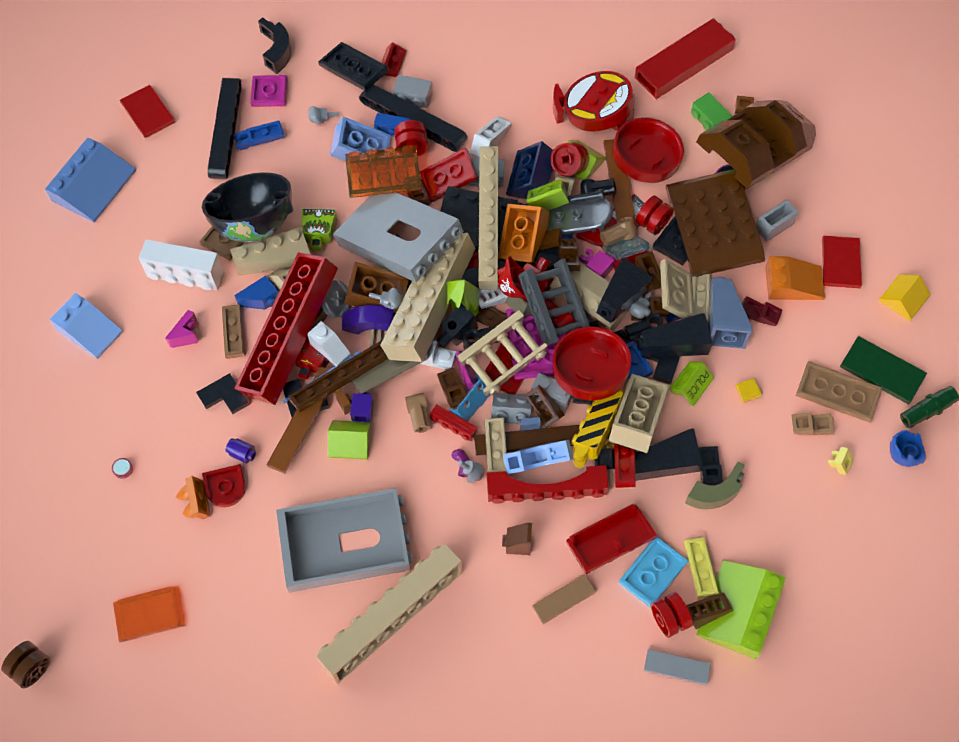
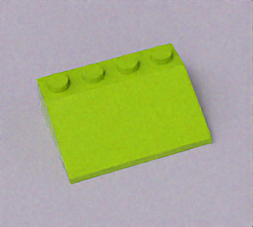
(753, 598)

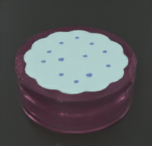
(122, 468)

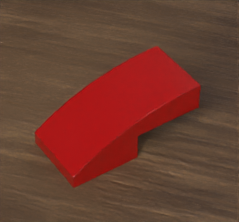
(558, 103)

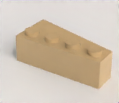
(270, 253)

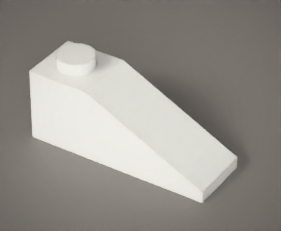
(490, 134)

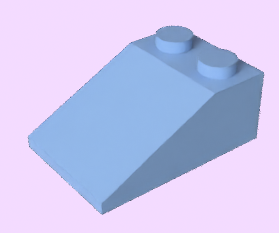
(355, 136)
(85, 325)

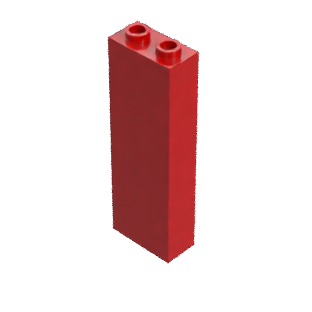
(684, 58)

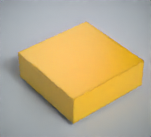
(748, 390)

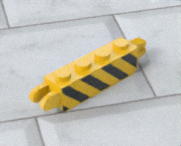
(595, 429)

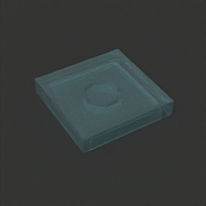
(626, 247)

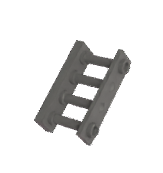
(538, 307)

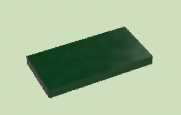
(883, 370)

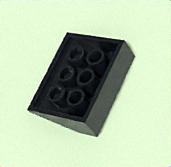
(465, 206)

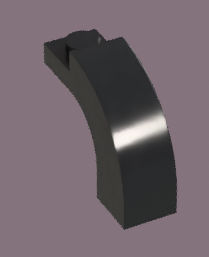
(280, 52)

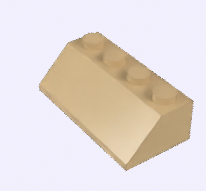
(590, 290)

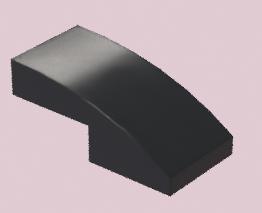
(711, 469)

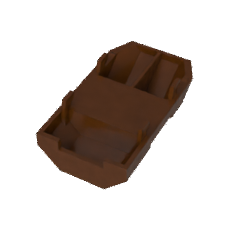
(760, 139)

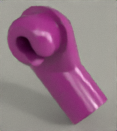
(460, 455)

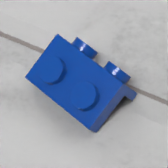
(639, 365)

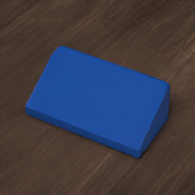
(387, 123)

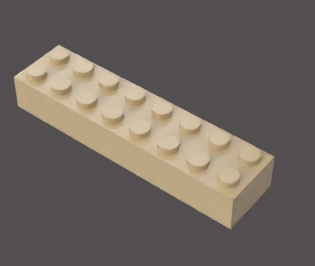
(426, 304)
(389, 613)

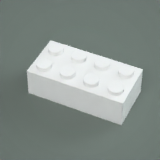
(181, 265)

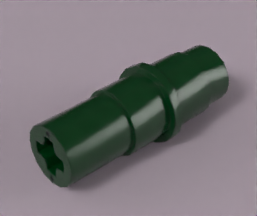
(932, 405)

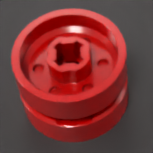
(412, 134)
(569, 159)
(654, 215)
(671, 614)

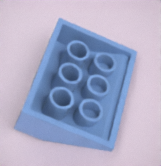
(89, 180)

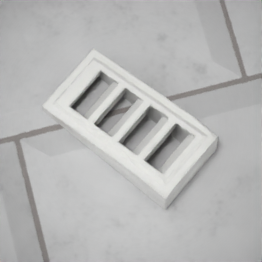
(494, 301)

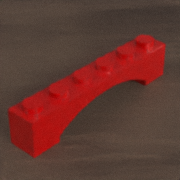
(505, 488)

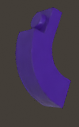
(367, 318)

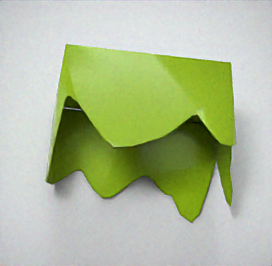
(465, 293)

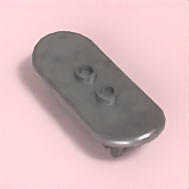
(580, 216)

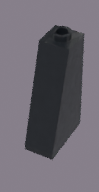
(623, 290)
(678, 338)
(669, 457)

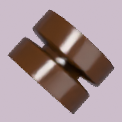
(25, 664)

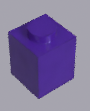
(362, 407)

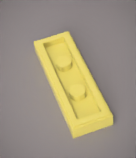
(701, 568)

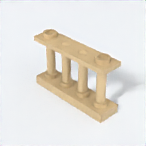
(485, 346)

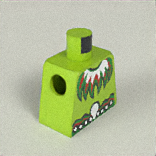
(318, 226)

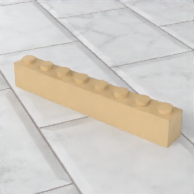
(488, 218)

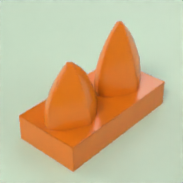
(195, 493)

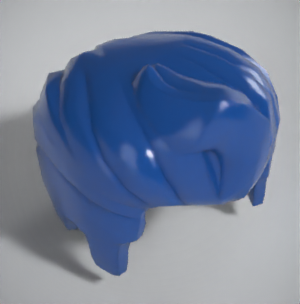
(907, 449)

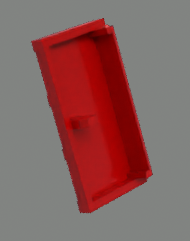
(610, 538)

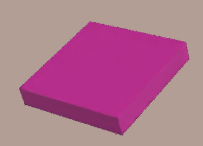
(268, 90)

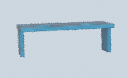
(475, 399)

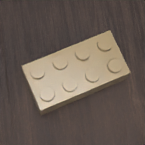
(638, 413)

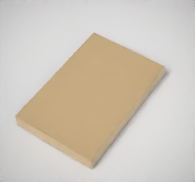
(676, 289)

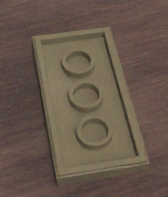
(382, 373)

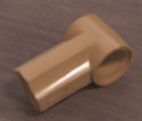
(623, 230)
(418, 409)

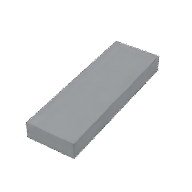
(677, 667)

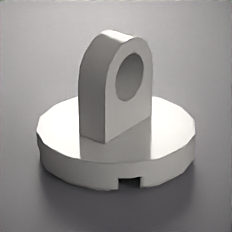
(334, 300)

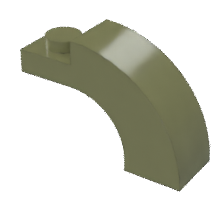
(716, 496)

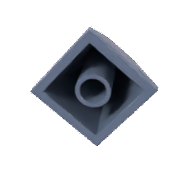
(727, 317)

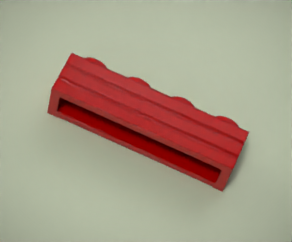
(453, 422)

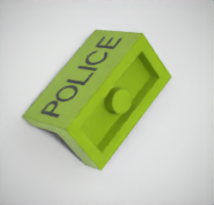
(692, 382)

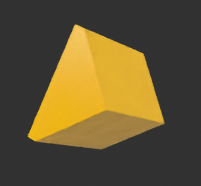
(906, 295)

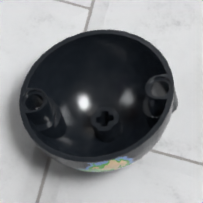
(249, 206)

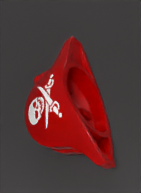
(509, 281)

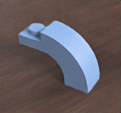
(538, 456)

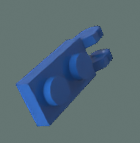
(259, 135)

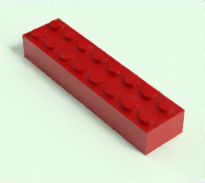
(286, 328)

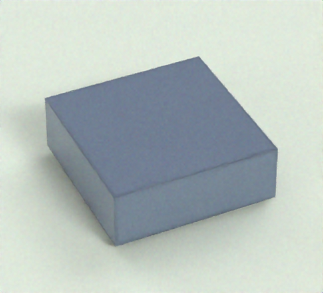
(530, 423)

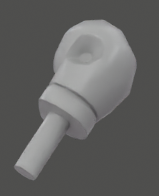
(319, 115)
(390, 299)
(640, 307)
(473, 471)

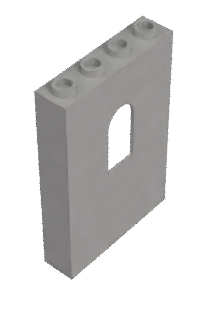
(368, 235)
(313, 545)

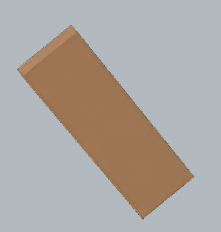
(233, 331)
(563, 599)

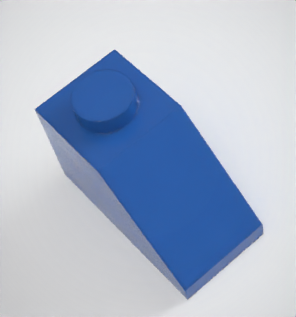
(258, 295)

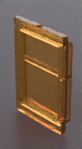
(149, 613)

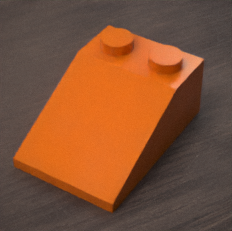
(523, 232)
(793, 279)

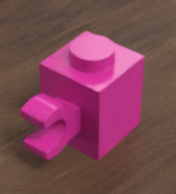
(600, 263)

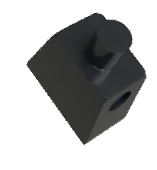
(455, 326)

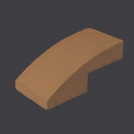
(812, 424)

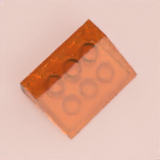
(383, 171)

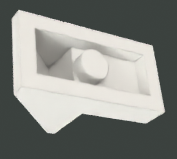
(440, 357)

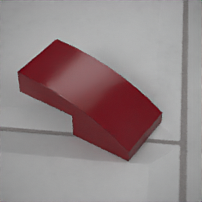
(762, 313)

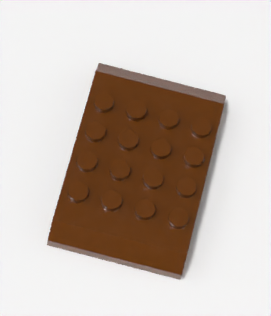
(715, 223)

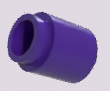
(240, 450)

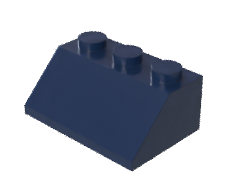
(530, 170)

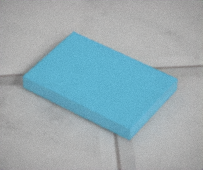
(653, 571)

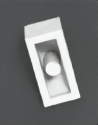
(328, 344)

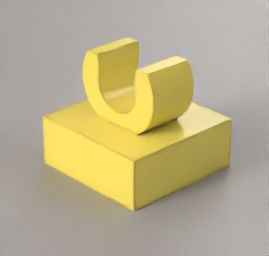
(843, 460)

